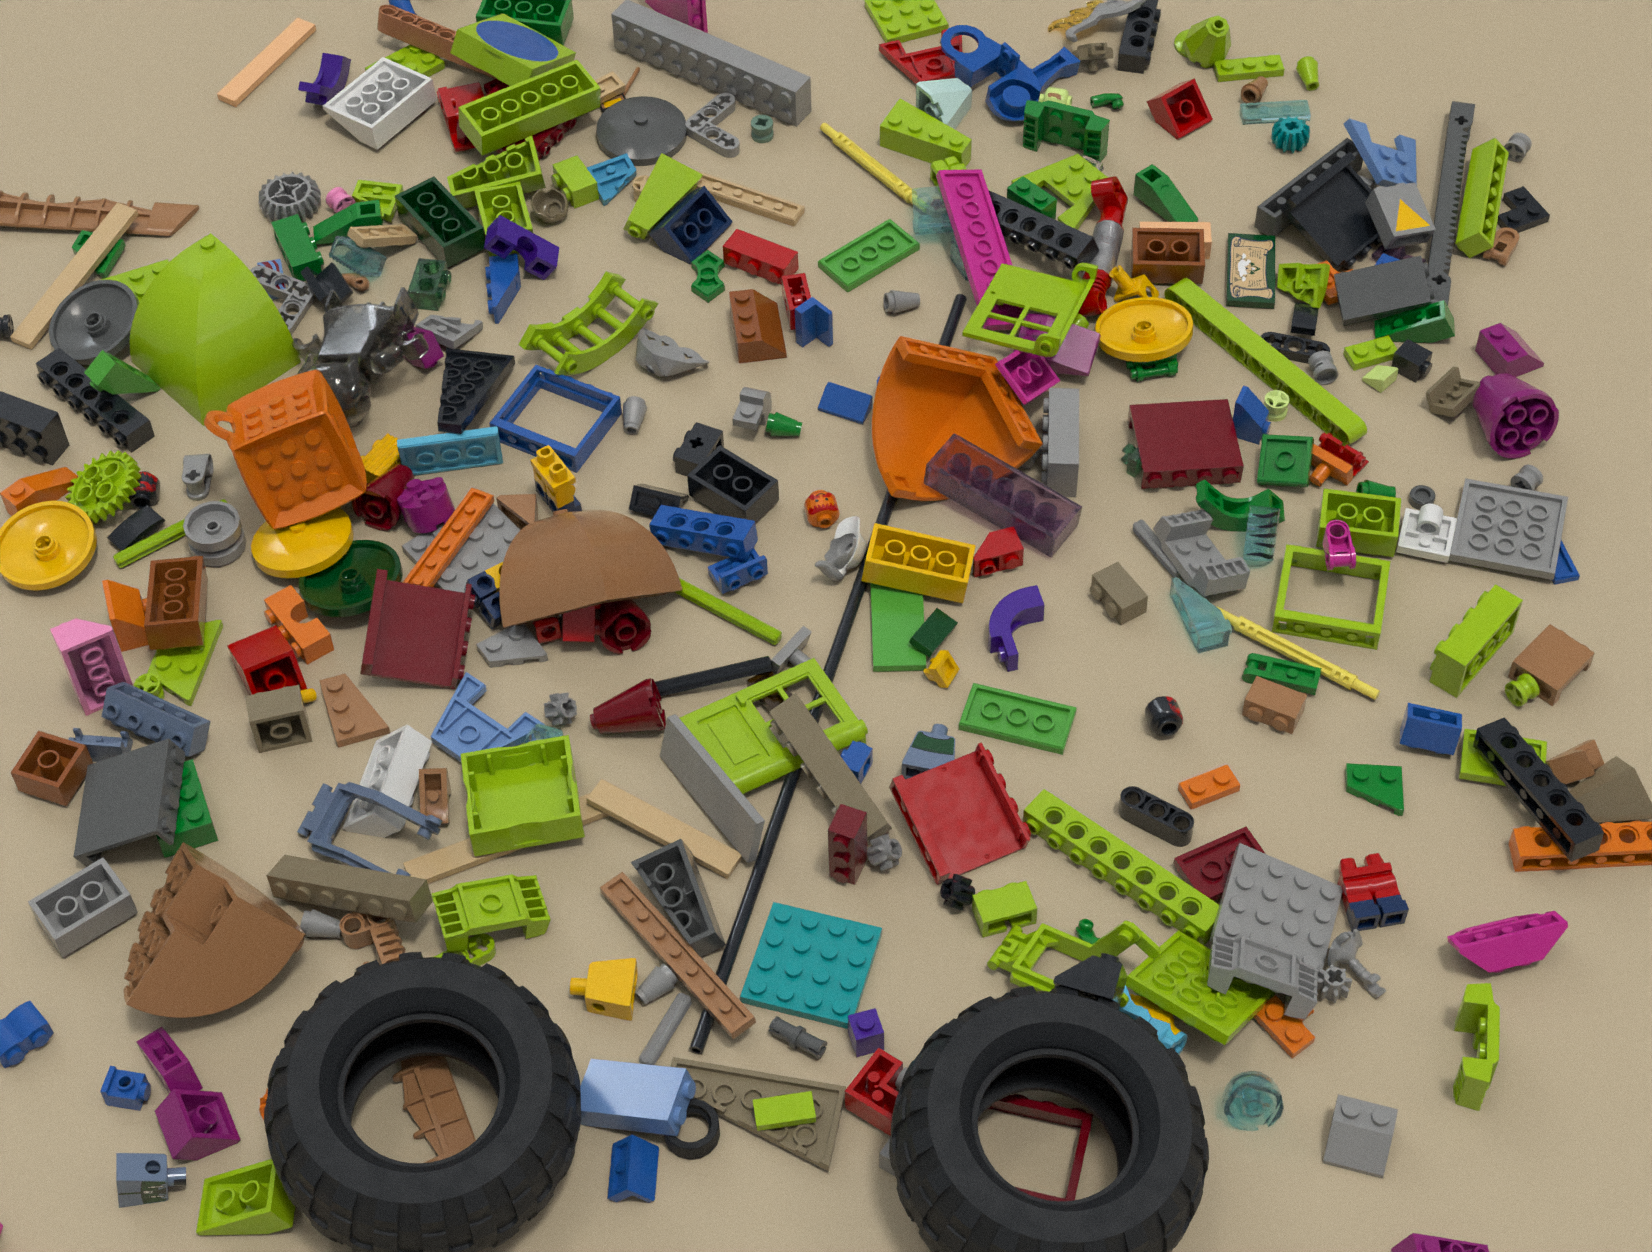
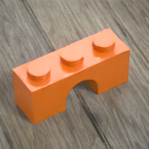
(307, 639)

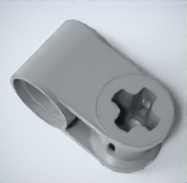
(197, 475)

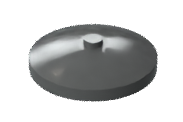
(642, 129)
(94, 320)

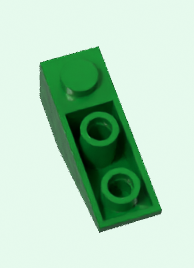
(1162, 196)
(356, 215)

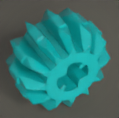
(1290, 134)

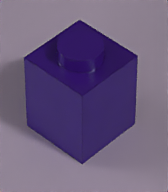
(865, 1032)

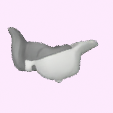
(845, 550)

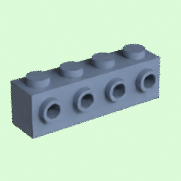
(155, 718)

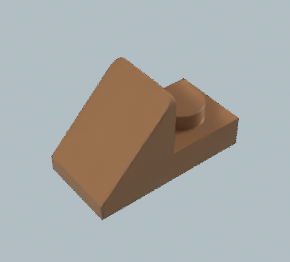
(1576, 762)
(434, 793)

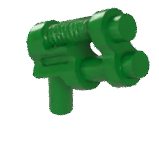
(1166, 366)

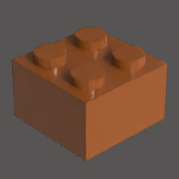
(51, 768)

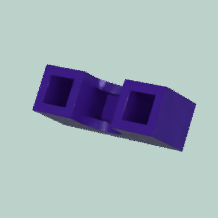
(538, 253)

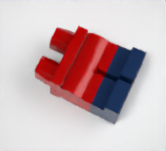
(1371, 893)

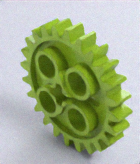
(105, 485)

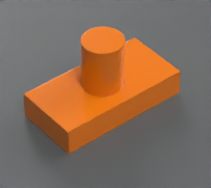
(1328, 464)

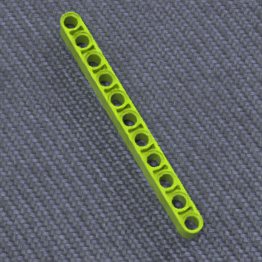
(1267, 363)

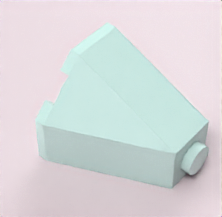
(944, 100)

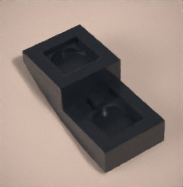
(1304, 319)
(139, 524)

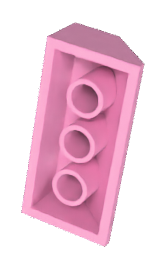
(90, 660)

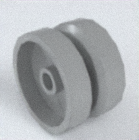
(215, 533)

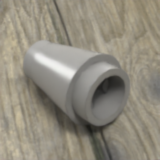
(900, 301)
(633, 413)
(320, 925)
(656, 984)

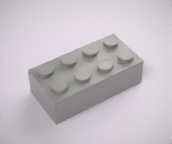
(1061, 441)

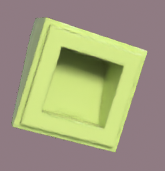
(1381, 377)

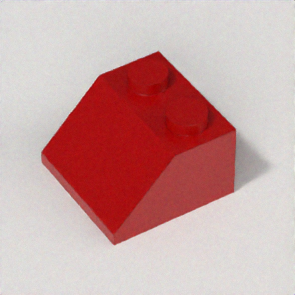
(1180, 109)

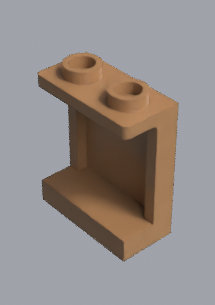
(1552, 661)

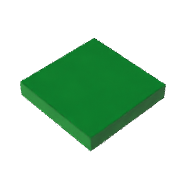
(1285, 460)

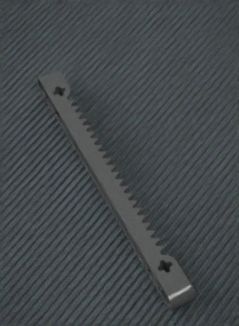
(1448, 197)

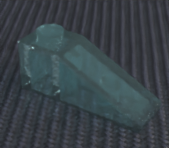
(1201, 618)

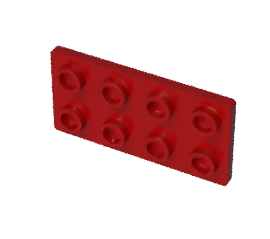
(450, 101)

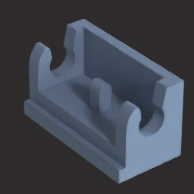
(102, 746)

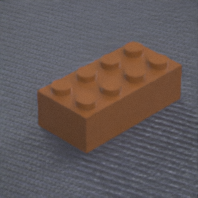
(176, 603)

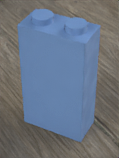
(635, 1096)

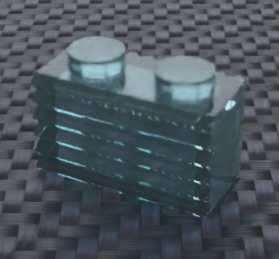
(360, 260)

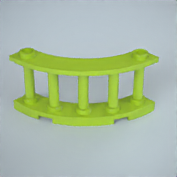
(574, 360)

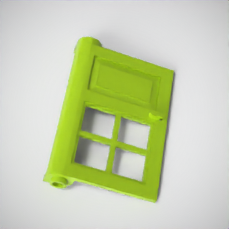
(1036, 293)
(744, 742)

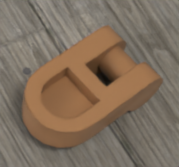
(1506, 240)

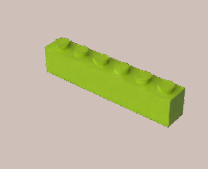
(1482, 198)

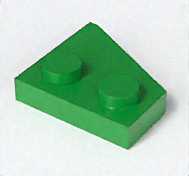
(1376, 784)

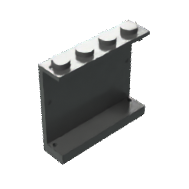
(130, 799)

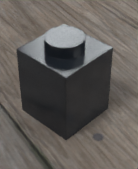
(1412, 360)

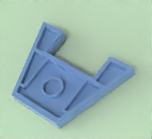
(1384, 163)
(469, 729)

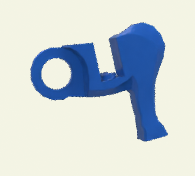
(1017, 81)

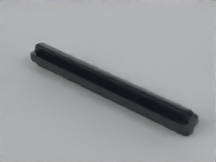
(714, 675)

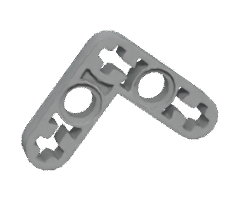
(701, 127)
(291, 296)

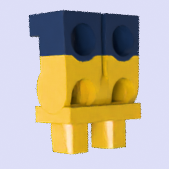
(554, 481)
(487, 594)

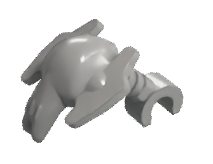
(1344, 951)

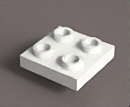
(1427, 533)

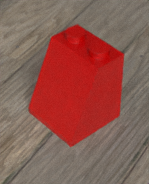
(266, 662)

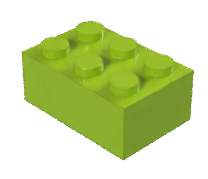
(504, 201)
(1370, 518)

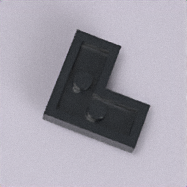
(1524, 211)

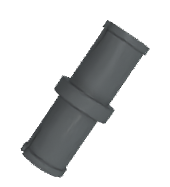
(797, 1037)

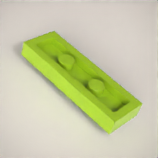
(1248, 68)

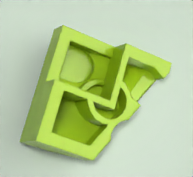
(1304, 281)

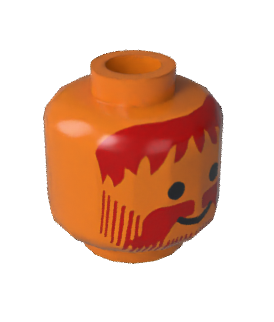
(821, 507)

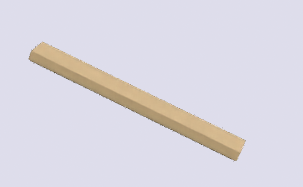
(74, 274)
(461, 857)

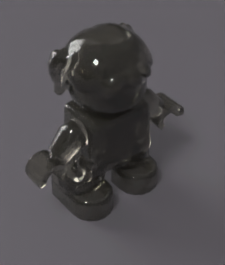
(360, 347)

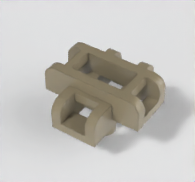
(1093, 52)

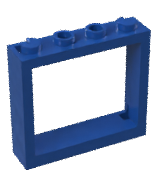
(567, 387)

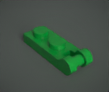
(1283, 672)

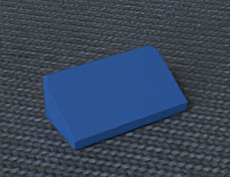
(846, 403)

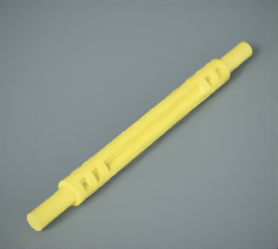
(869, 163)
(1299, 654)

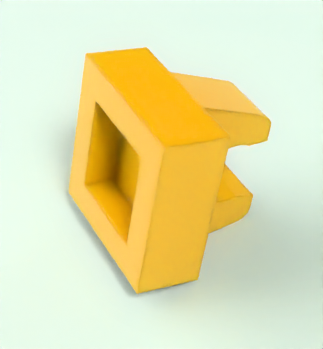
(942, 669)

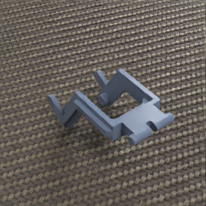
(332, 808)

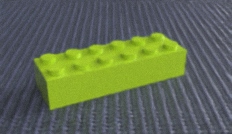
(529, 107)

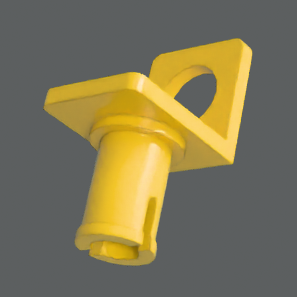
(1131, 286)

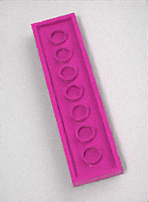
(977, 235)

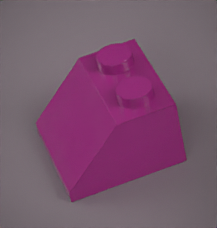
(1506, 351)
(196, 1123)

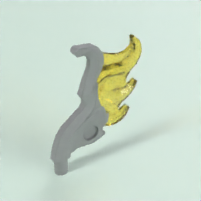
(1088, 16)

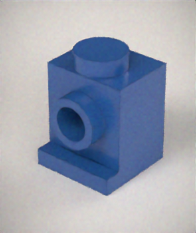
(858, 758)
(125, 1089)

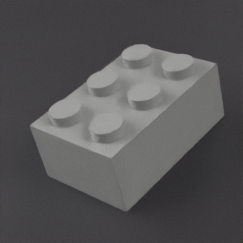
(83, 907)

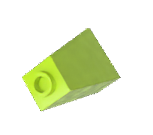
(663, 191)

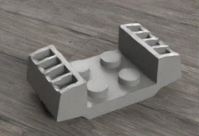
(1195, 555)
(1266, 967)

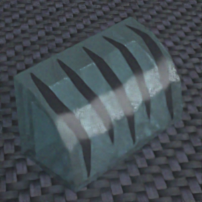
(1261, 533)

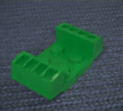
(1065, 126)

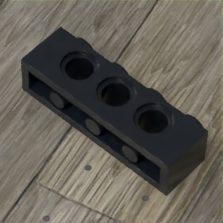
(1138, 38)

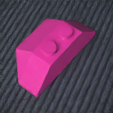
(1510, 940)

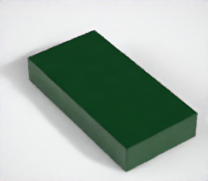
(933, 632)

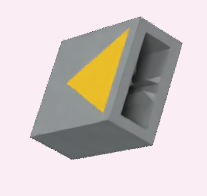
(1400, 215)

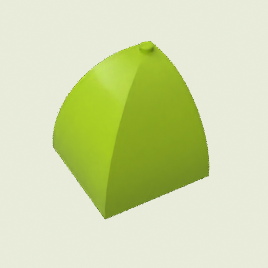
(209, 330)

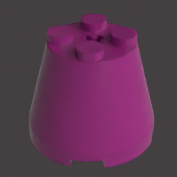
(1514, 414)

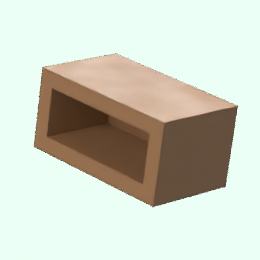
(1274, 705)

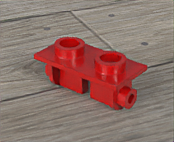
(1344, 453)

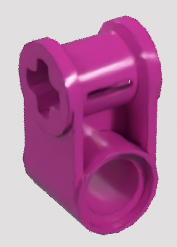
(1338, 546)

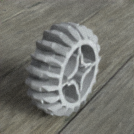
(289, 196)

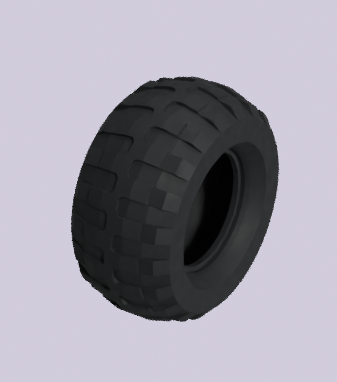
(402, 1014)
(1064, 1048)

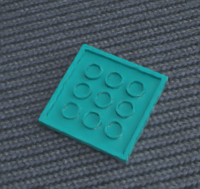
(811, 965)

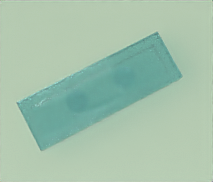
(1271, 111)

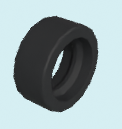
(704, 1146)

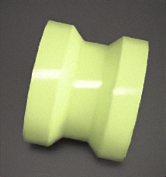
(1277, 404)

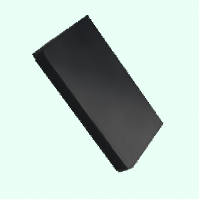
(327, 280)
(649, 498)

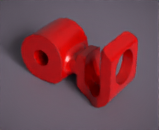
(545, 630)

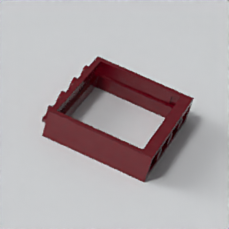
(1053, 1113)

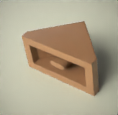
(519, 508)

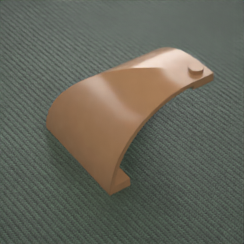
(581, 563)

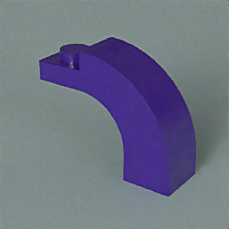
(330, 79)
(1012, 612)

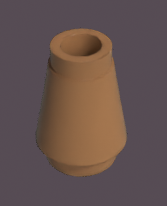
(1254, 90)

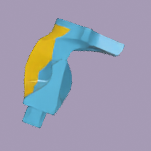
(1158, 1018)

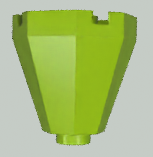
(1208, 41)

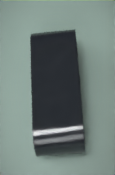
(1147, 807)

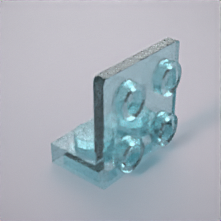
(929, 211)

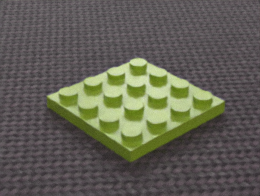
(1179, 985)

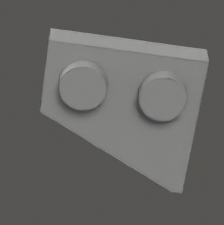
(450, 330)
(511, 647)

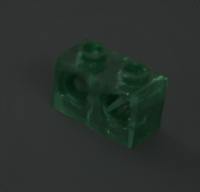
(429, 284)

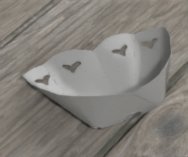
(664, 359)

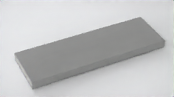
(712, 788)

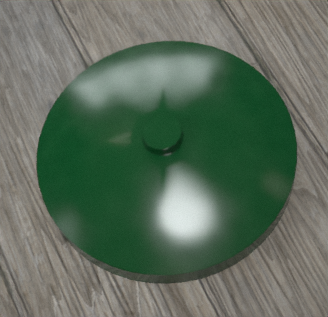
(349, 583)

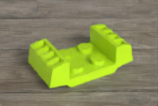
(490, 907)
(1481, 1017)

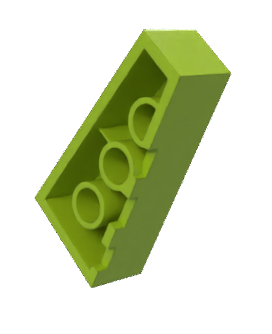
(922, 136)
(510, 166)

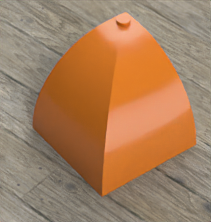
(928, 397)

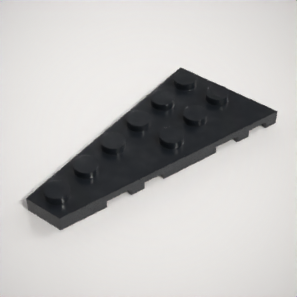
(468, 384)

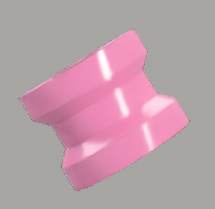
(339, 199)

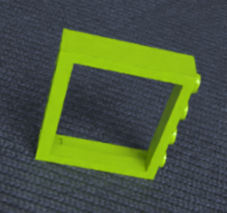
(1325, 627)

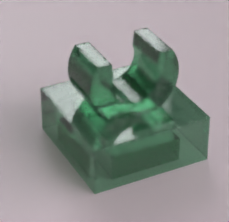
(1132, 460)

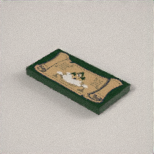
(1250, 271)

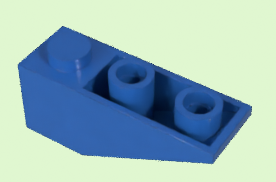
(504, 284)

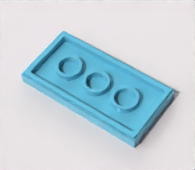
(451, 451)

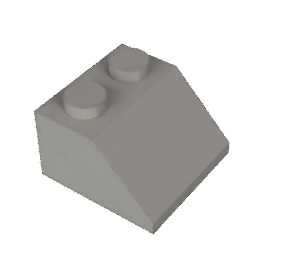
(1360, 1136)

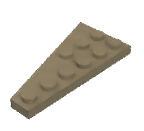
(732, 1096)

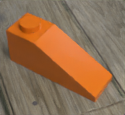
(37, 489)

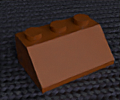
(1168, 254)
(756, 326)

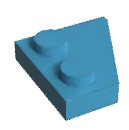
(612, 176)

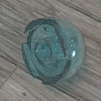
(1252, 1100)

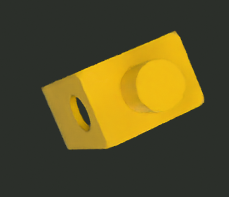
(609, 987)

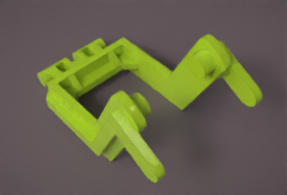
(1022, 951)

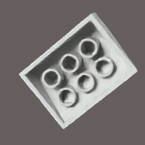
(381, 102)

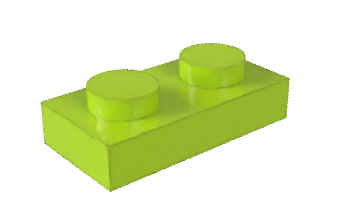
(1370, 353)

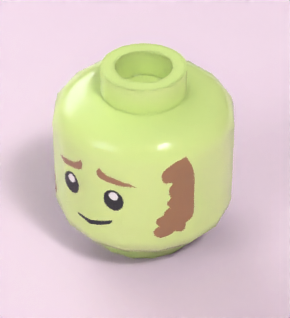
(1056, 95)

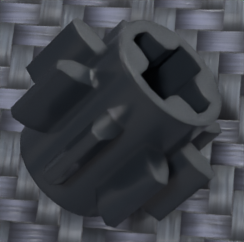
(957, 892)

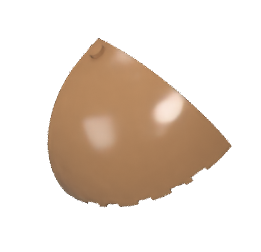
(206, 941)

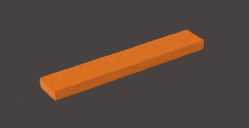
(450, 538)

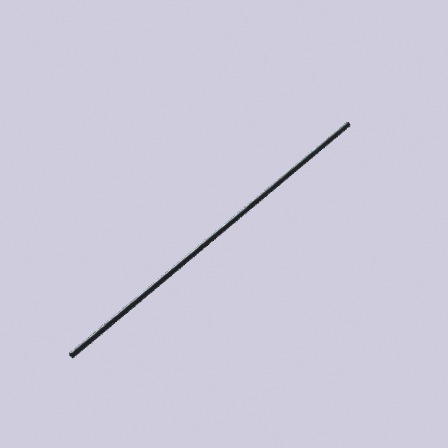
(791, 779)

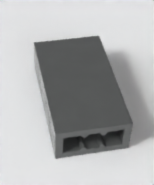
(1383, 290)

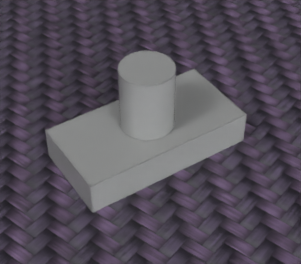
(792, 651)

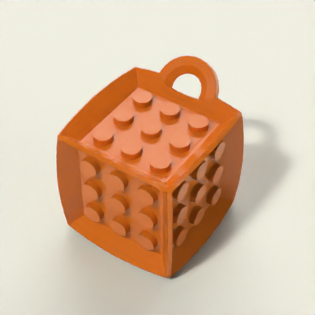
(293, 449)

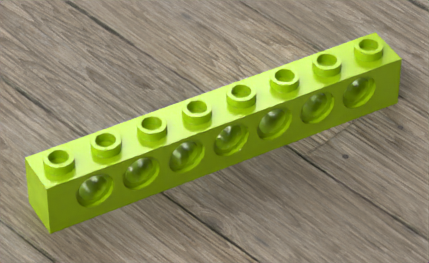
(1116, 853)

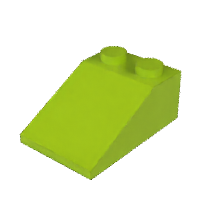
(245, 1202)

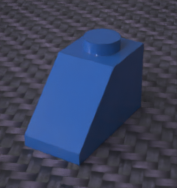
(1250, 417)

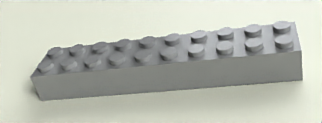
(712, 62)

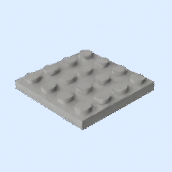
(1509, 529)
(480, 552)
(1278, 905)

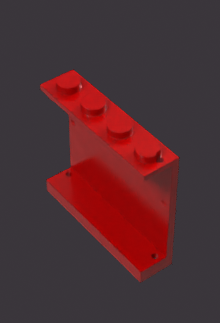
(961, 814)

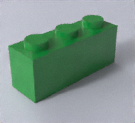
(297, 246)

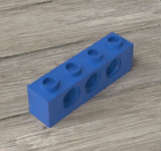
(704, 532)

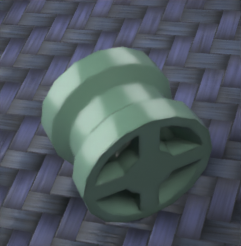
(762, 129)

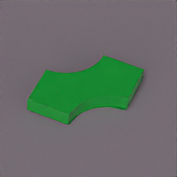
(707, 283)

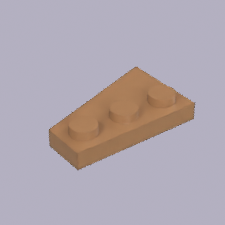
(350, 712)

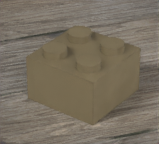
(278, 718)

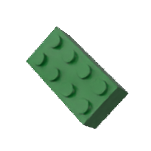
(547, 17)

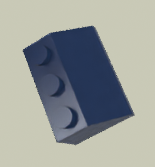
(691, 226)

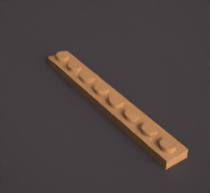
(678, 955)

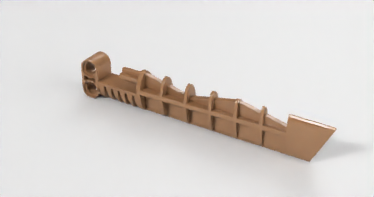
(87, 215)
(427, 1080)

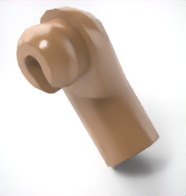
(359, 282)

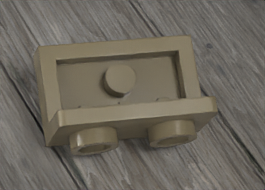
(1451, 393)

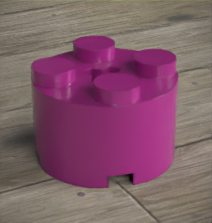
(426, 504)

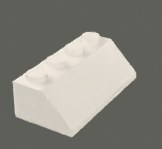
(393, 771)

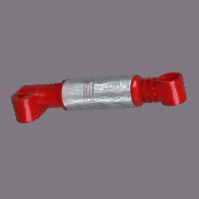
(1108, 235)

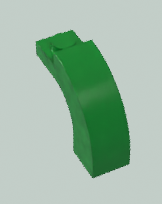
(1232, 513)

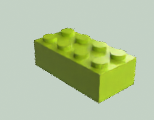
(1475, 640)

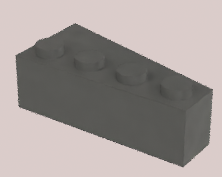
(681, 892)

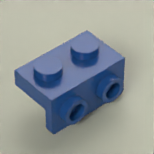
(735, 572)

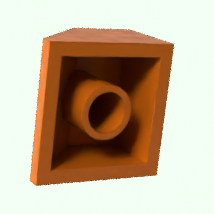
(126, 614)

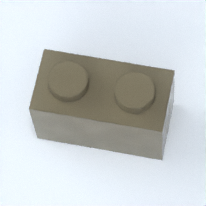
(1118, 593)

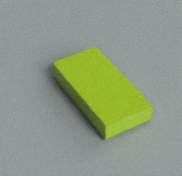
(784, 1110)

